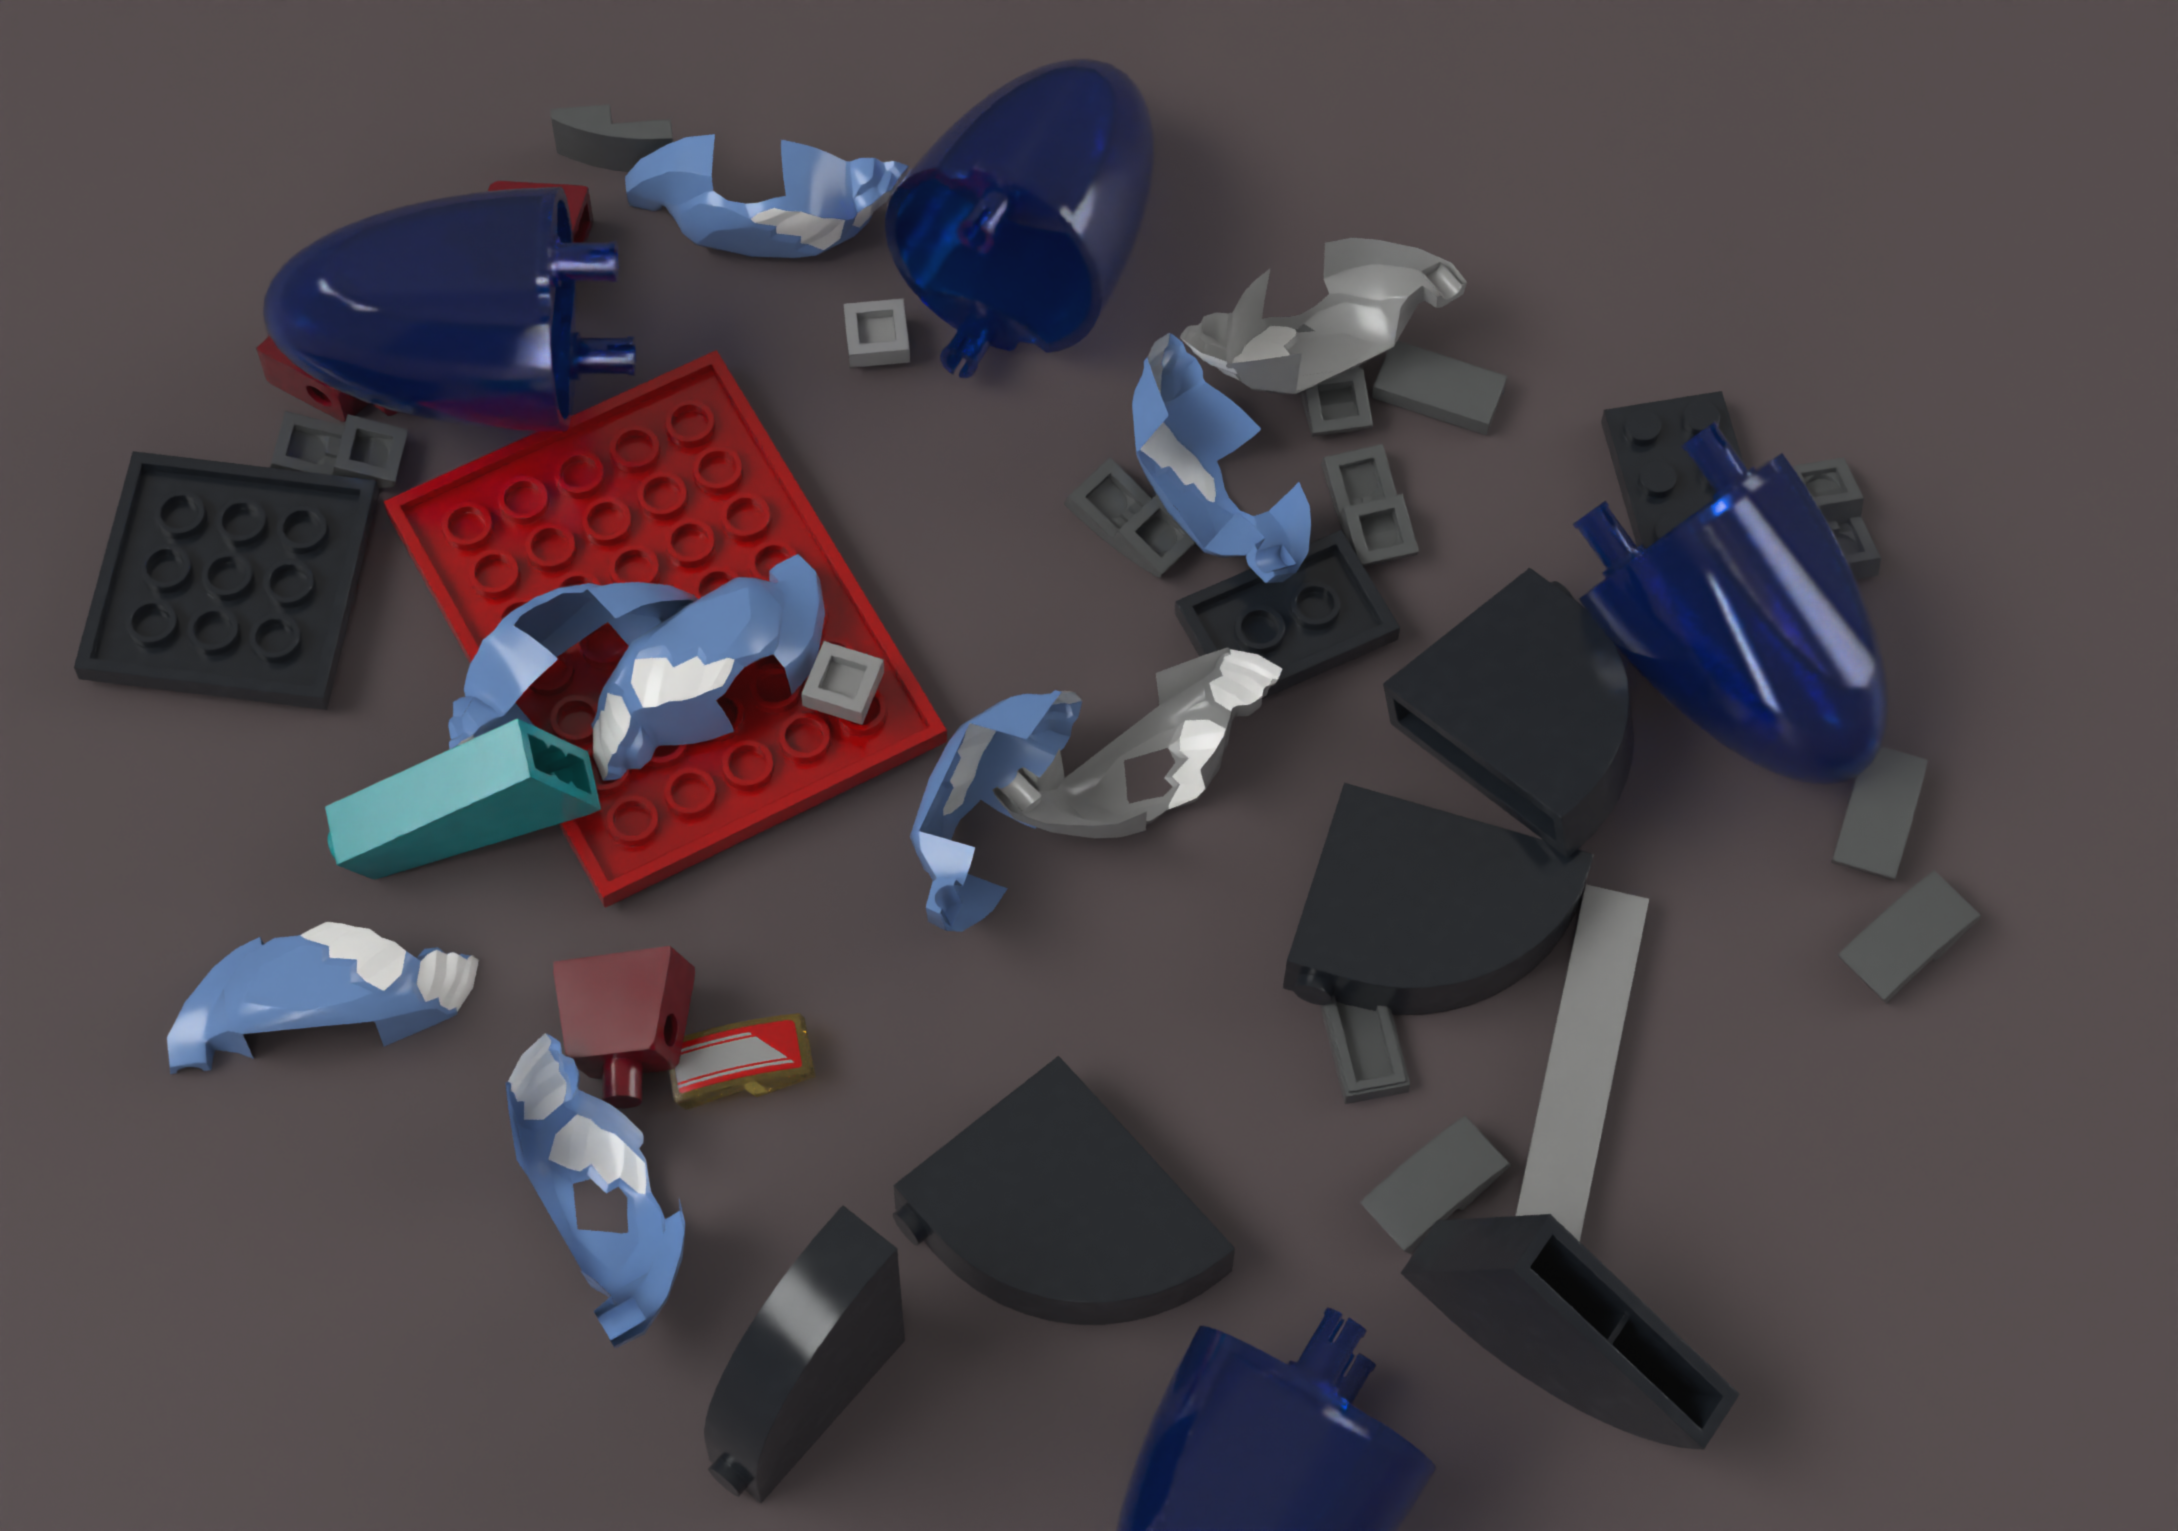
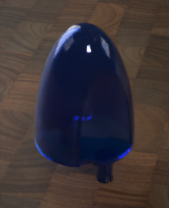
(1027, 210)
(451, 310)
(1749, 620)
(1271, 1443)

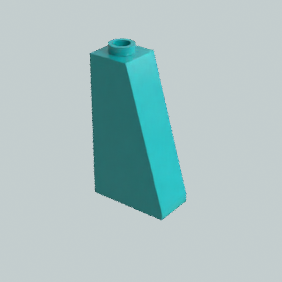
(462, 801)

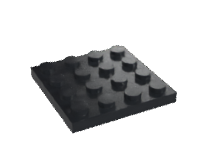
(228, 580)

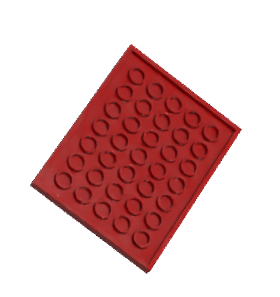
(684, 495)

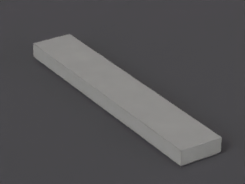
(1582, 1057)

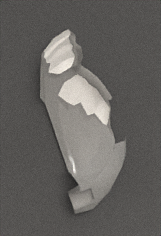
(1368, 305)
(1191, 721)

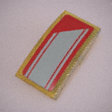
(742, 1056)

